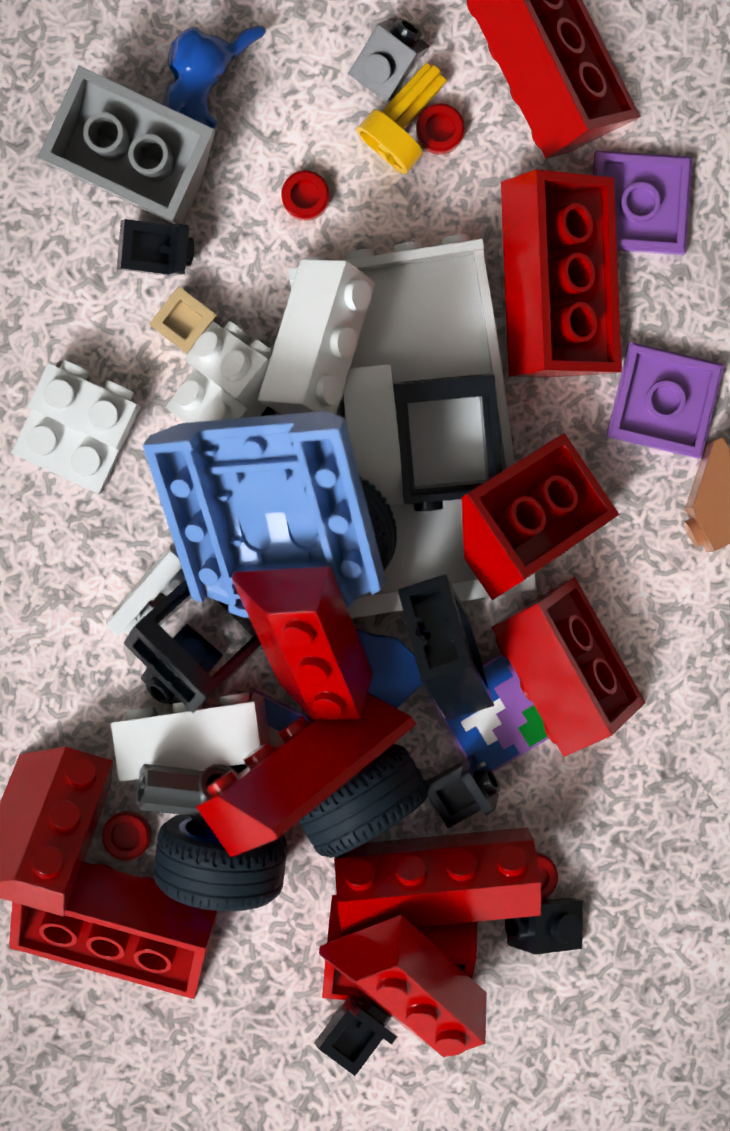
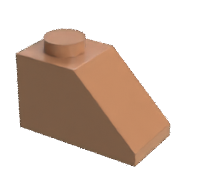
(710, 499)

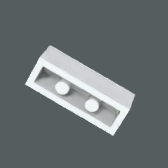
(317, 337)
(189, 738)

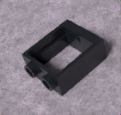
(482, 386)
(449, 654)
(172, 663)

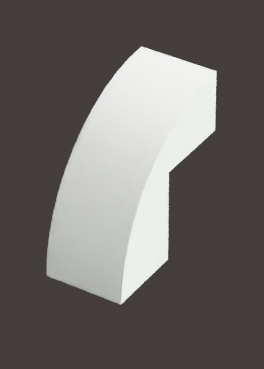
(374, 428)

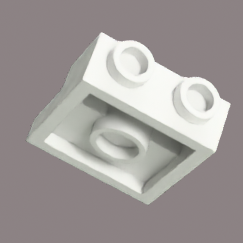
(224, 377)
(76, 426)

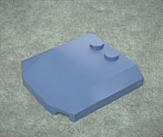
(264, 500)

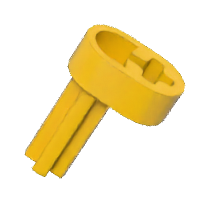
(385, 129)

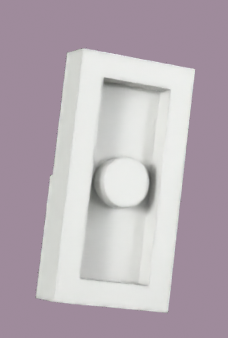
(161, 577)

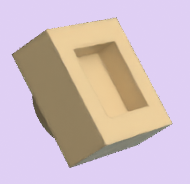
(183, 319)

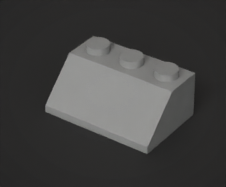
(128, 146)

